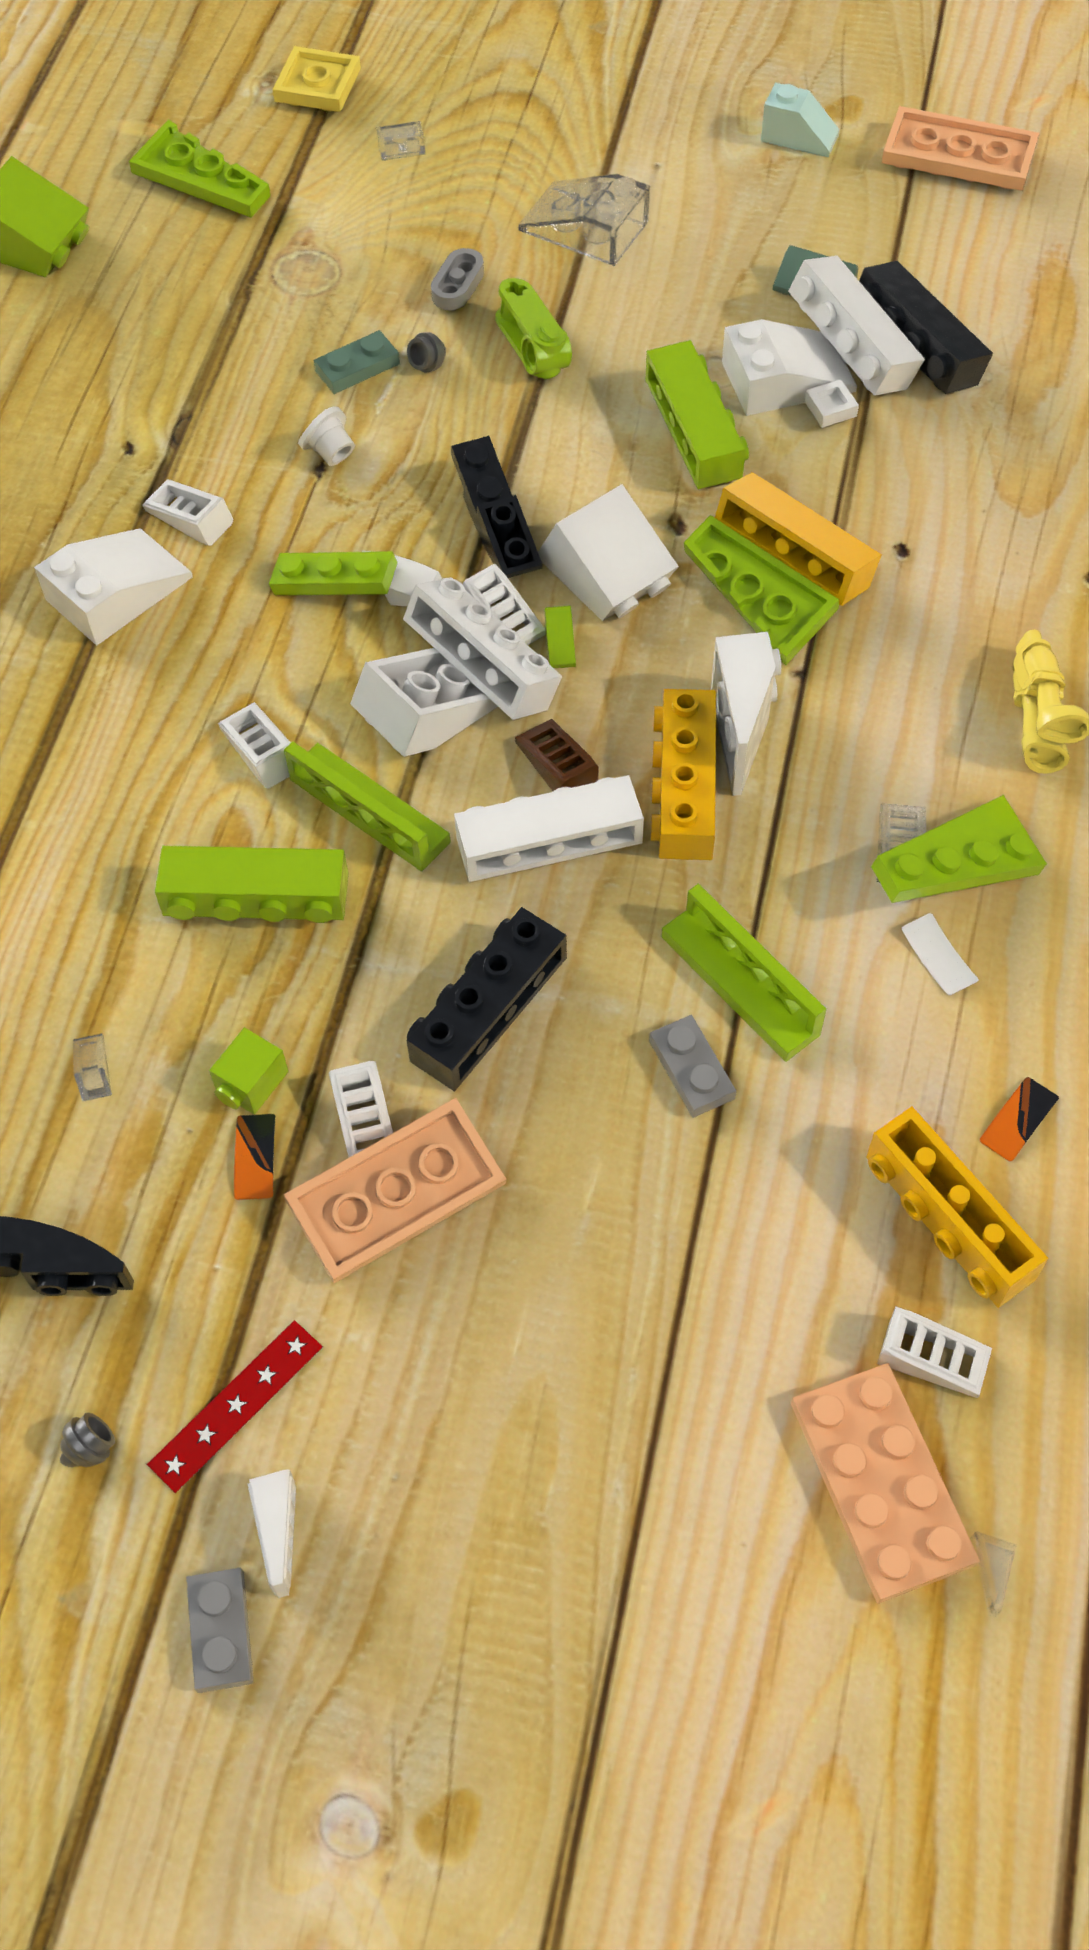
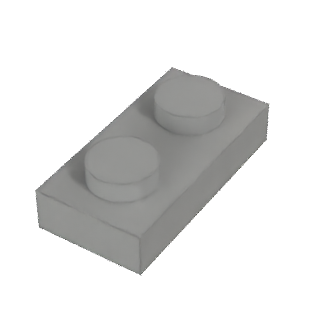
(692, 1066)
(219, 1630)

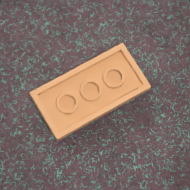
(960, 148)
(394, 1190)
(884, 1483)

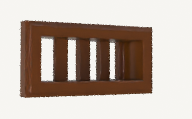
(584, 770)

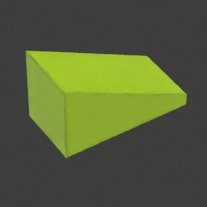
(560, 637)

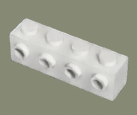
(856, 325)
(482, 647)
(549, 828)

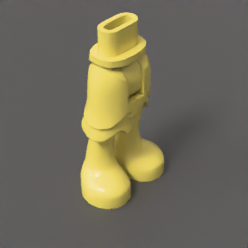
(1045, 720)

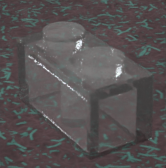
(401, 140)

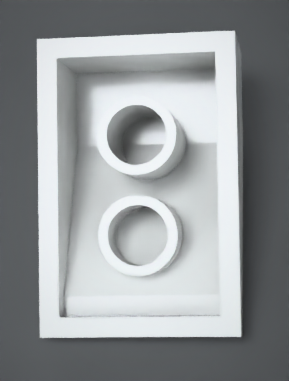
(777, 363)
(109, 581)
(744, 691)
(418, 700)

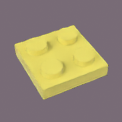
(316, 79)

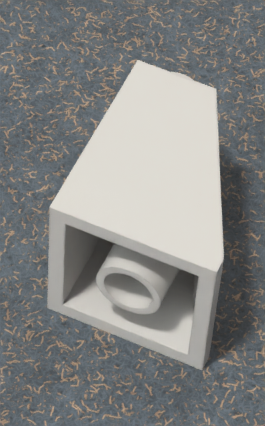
(608, 555)

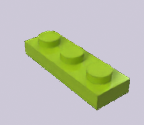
(333, 573)

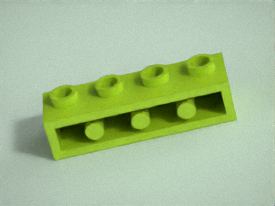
(696, 414)
(252, 883)

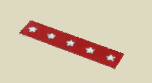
(234, 1406)

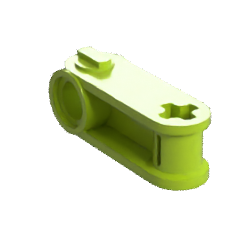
(532, 329)

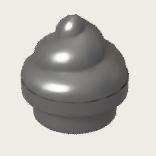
(426, 352)
(86, 1441)

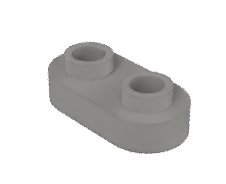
(457, 279)

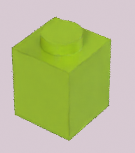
(248, 1071)

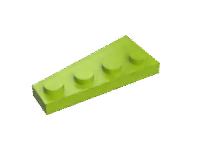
(190, 168)
(761, 587)
(960, 854)

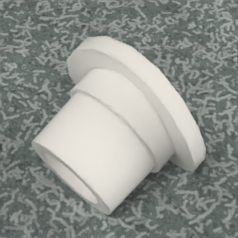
(328, 436)

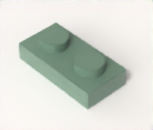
(356, 362)

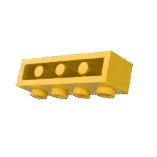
(798, 537)
(687, 774)
(955, 1208)

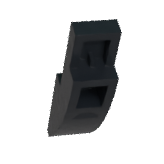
(494, 509)
(58, 1260)

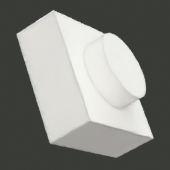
(831, 403)

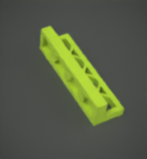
(366, 804)
(745, 975)

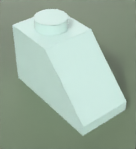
(797, 121)

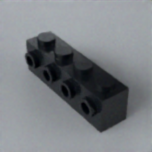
(950, 350)
(486, 998)

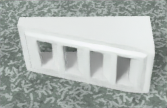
(193, 512)
(492, 585)
(260, 746)
(355, 1086)
(923, 1329)
(274, 1514)

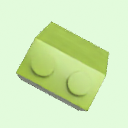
(37, 220)

